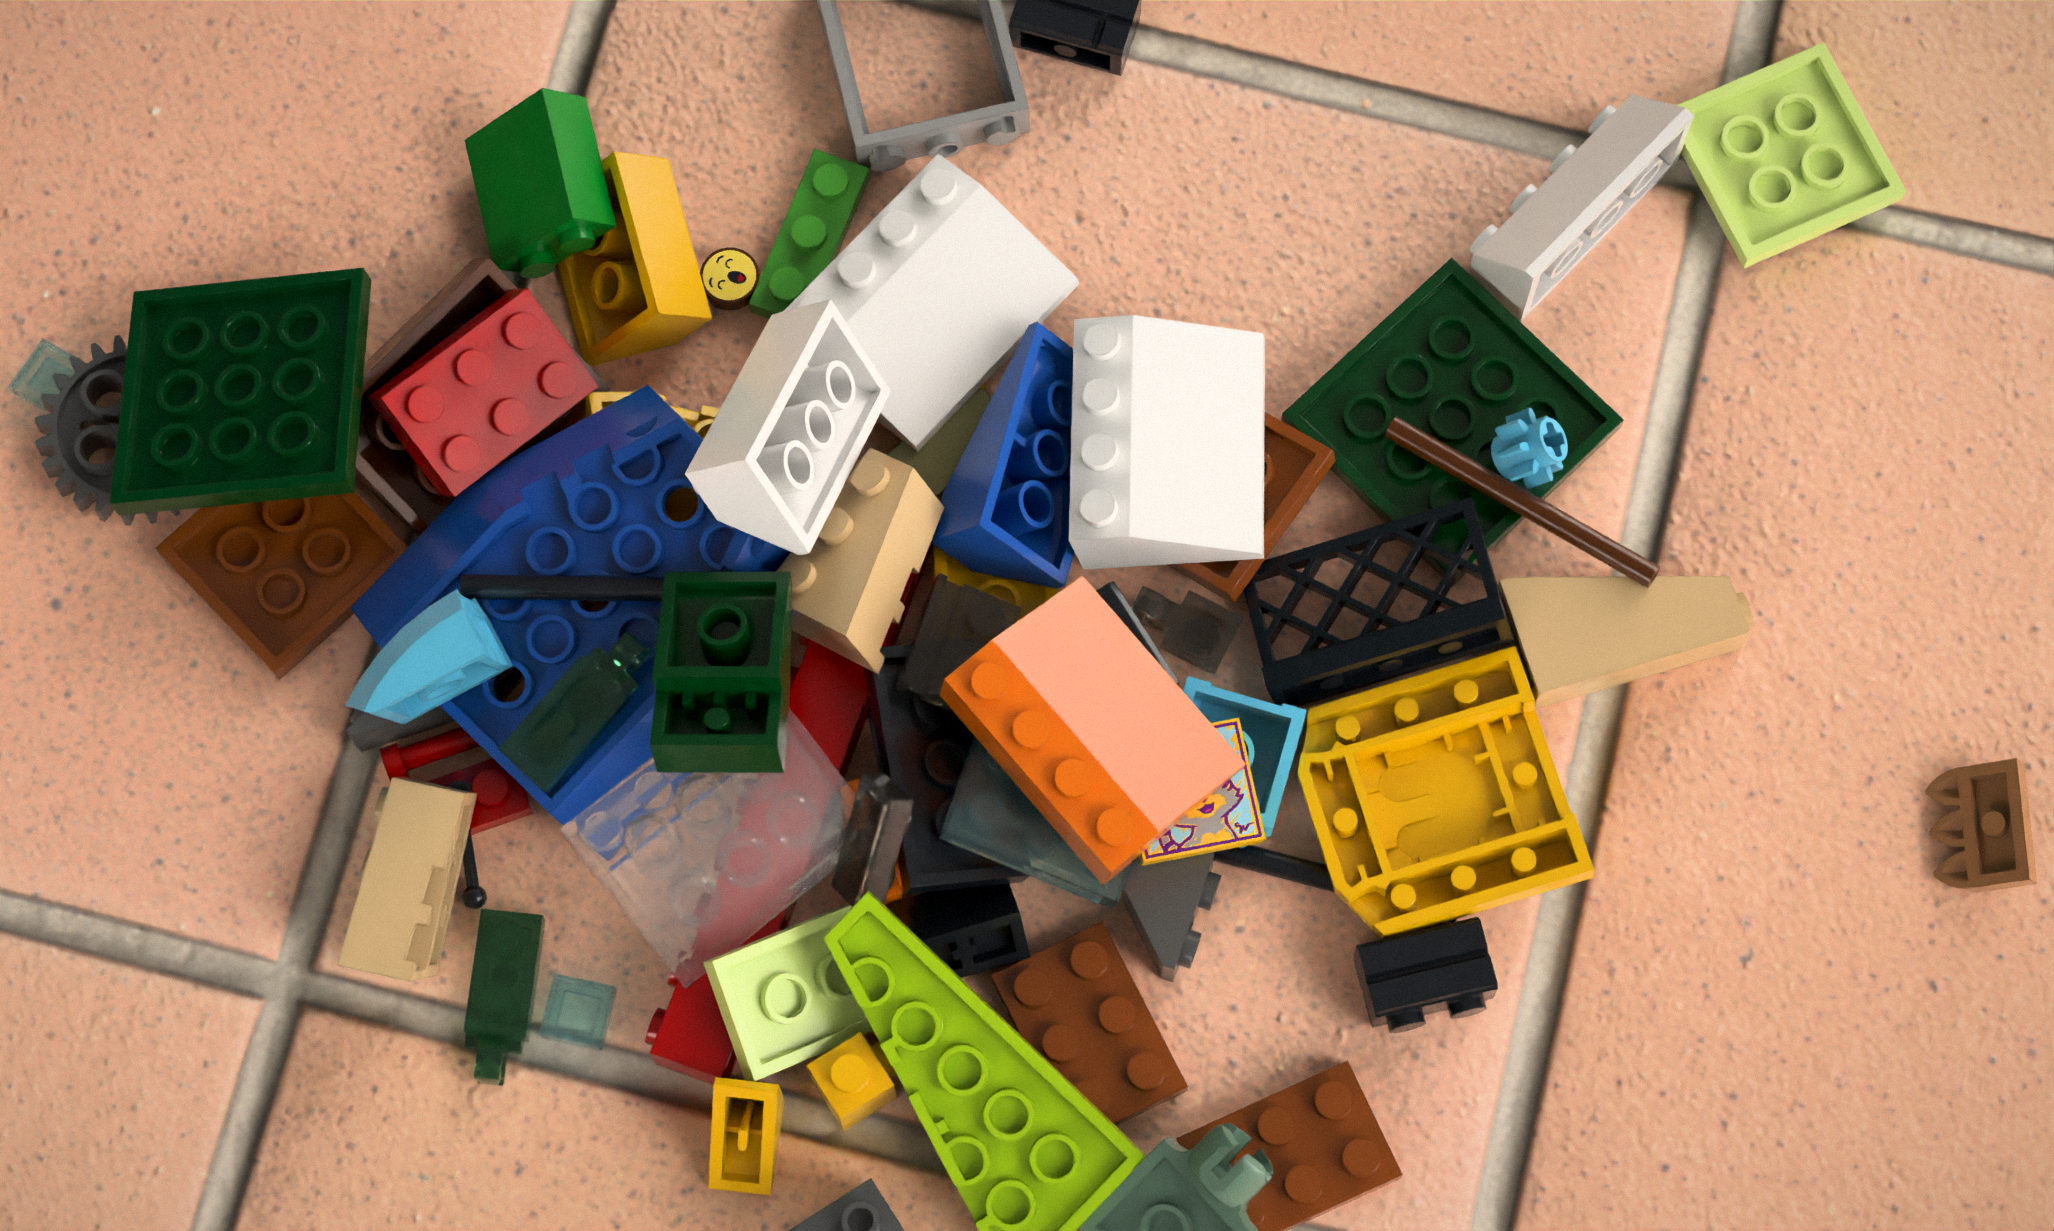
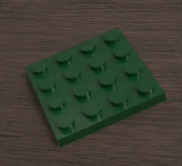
(1454, 370)
(242, 392)

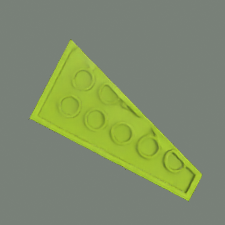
(997, 1112)

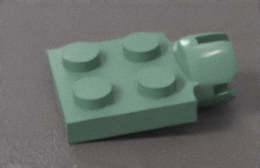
(1188, 1187)

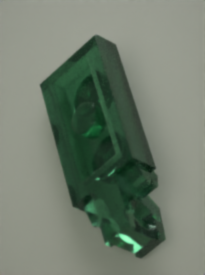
(575, 712)
(502, 989)

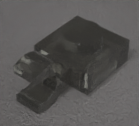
(1195, 629)

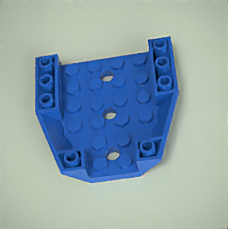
(571, 508)

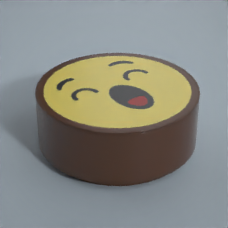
(729, 278)

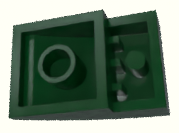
(722, 672)

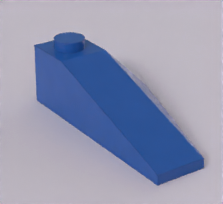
(1013, 480)

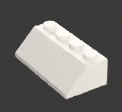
(1579, 201)
(790, 428)

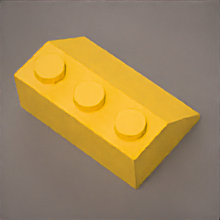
(641, 277)

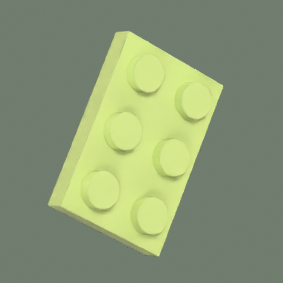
(785, 997)

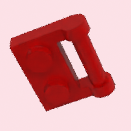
(498, 793)

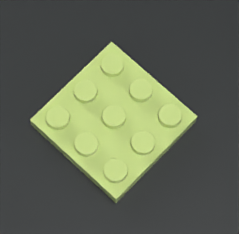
(1786, 156)

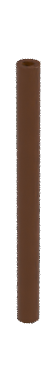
(1522, 502)

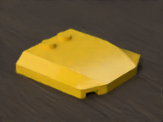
(1439, 797)

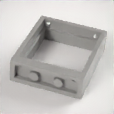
(942, 135)

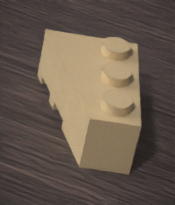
(863, 558)
(408, 880)

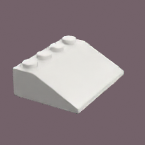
(940, 294)
(1166, 443)

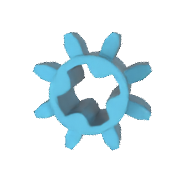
(1529, 448)

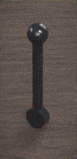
(474, 895)

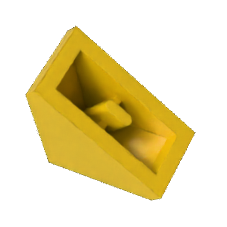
(744, 1135)

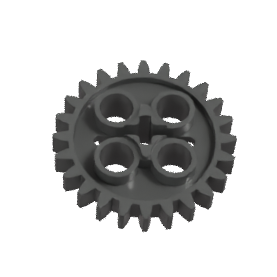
(69, 445)

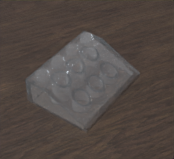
(714, 853)

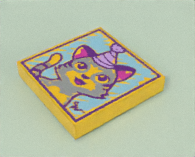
(1223, 820)

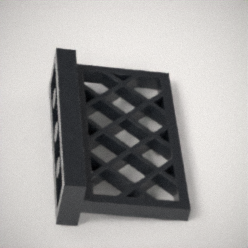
(1383, 652)

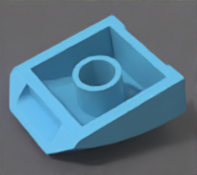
(431, 661)
(1268, 733)

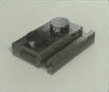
(949, 632)

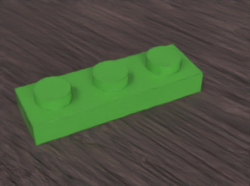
(810, 230)

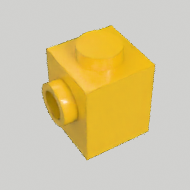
(854, 1080)

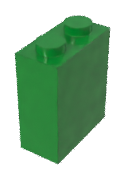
(540, 183)

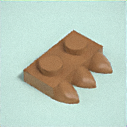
(1989, 825)

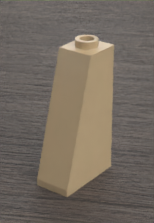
(1613, 630)

